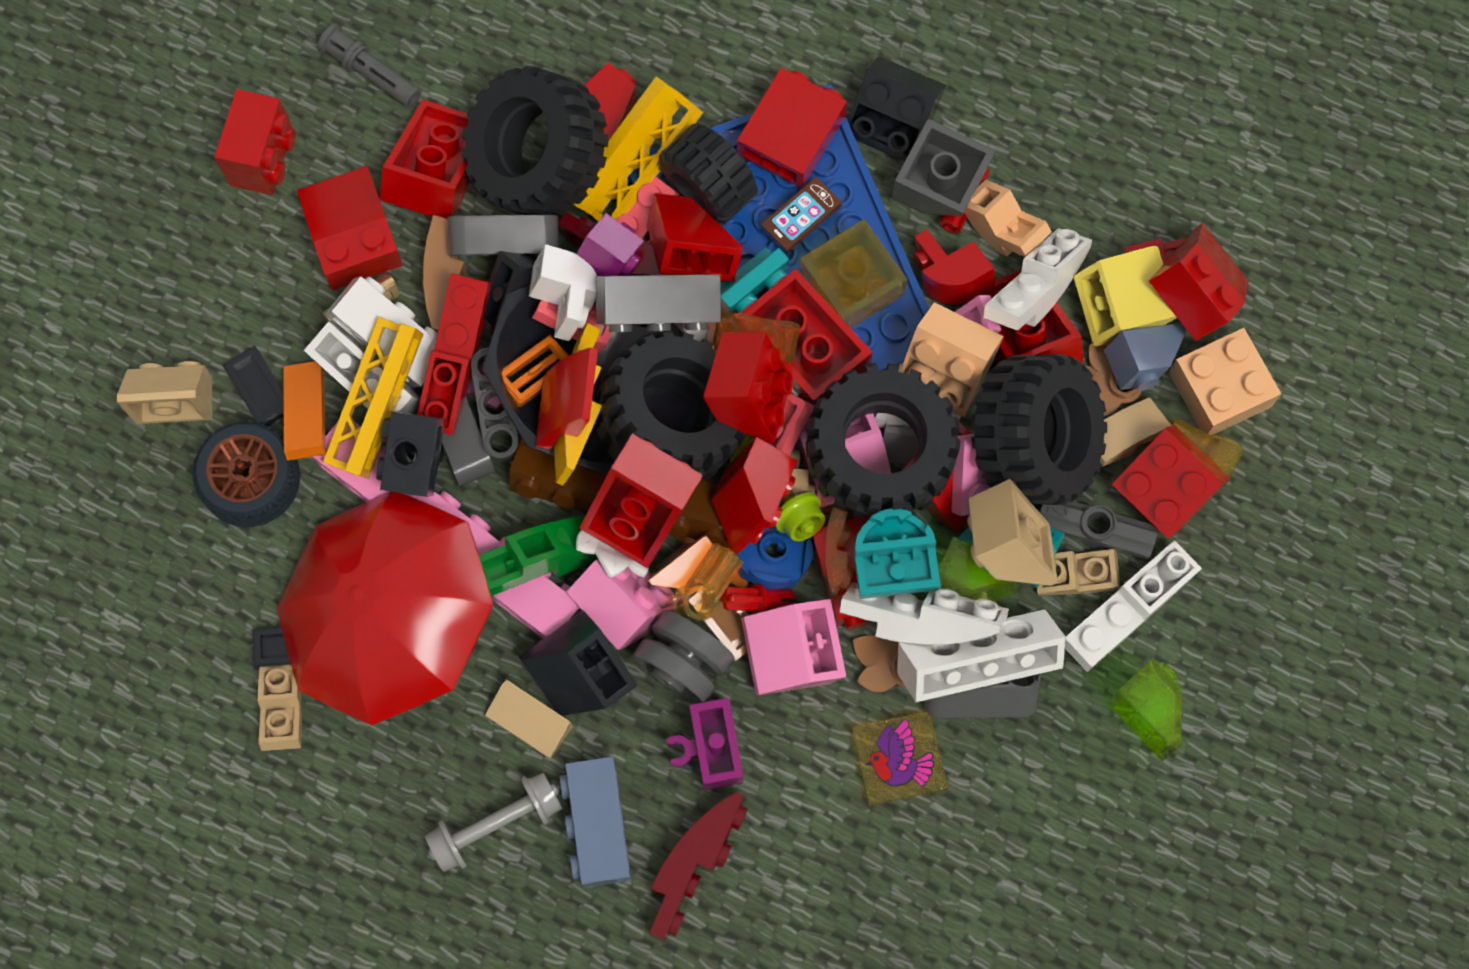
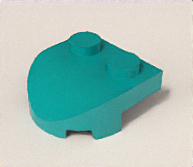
(760, 272)
(895, 555)

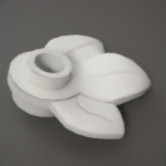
(610, 559)

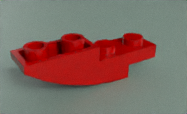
(455, 346)

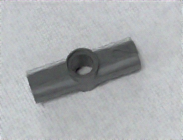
(1122, 533)

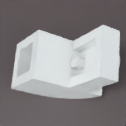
(567, 282)

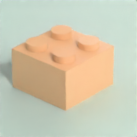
(1224, 382)

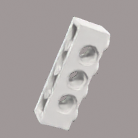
(1023, 648)

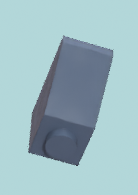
(1144, 354)

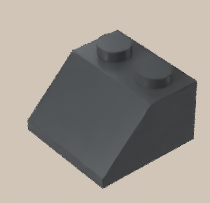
(941, 171)

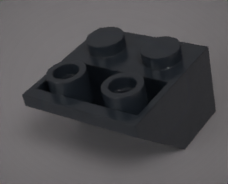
(893, 107)
(578, 668)

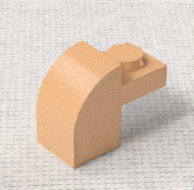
(1002, 223)

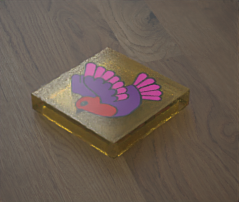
(899, 758)

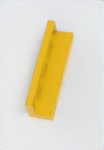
(631, 146)
(382, 400)

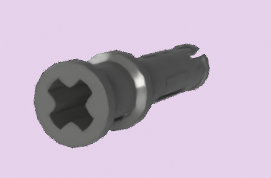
(352, 59)

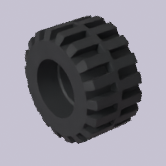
(709, 171)

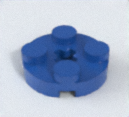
(780, 571)

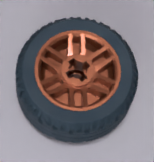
(221, 477)

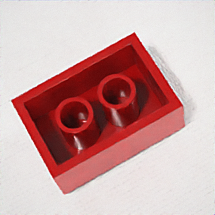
(824, 342)
(640, 500)

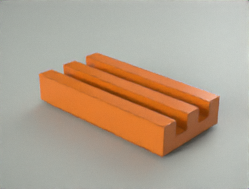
(522, 361)

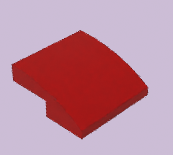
(566, 397)

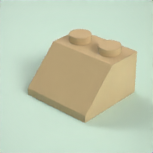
(167, 393)
(1011, 536)

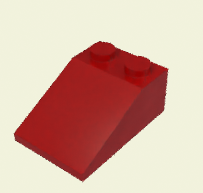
(427, 163)
(349, 228)
(1201, 284)
(1050, 336)

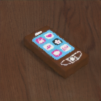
(801, 215)

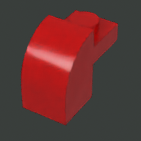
(952, 277)

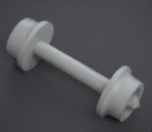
(446, 847)

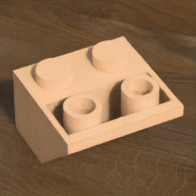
(952, 354)

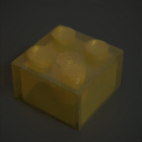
(854, 274)

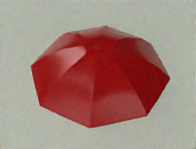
(384, 607)

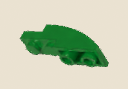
(535, 554)

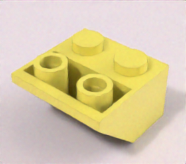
(1119, 295)

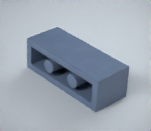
(596, 822)

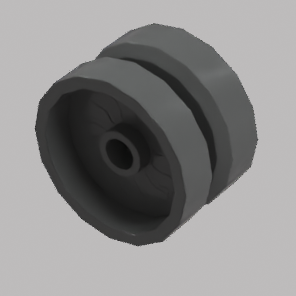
(683, 657)

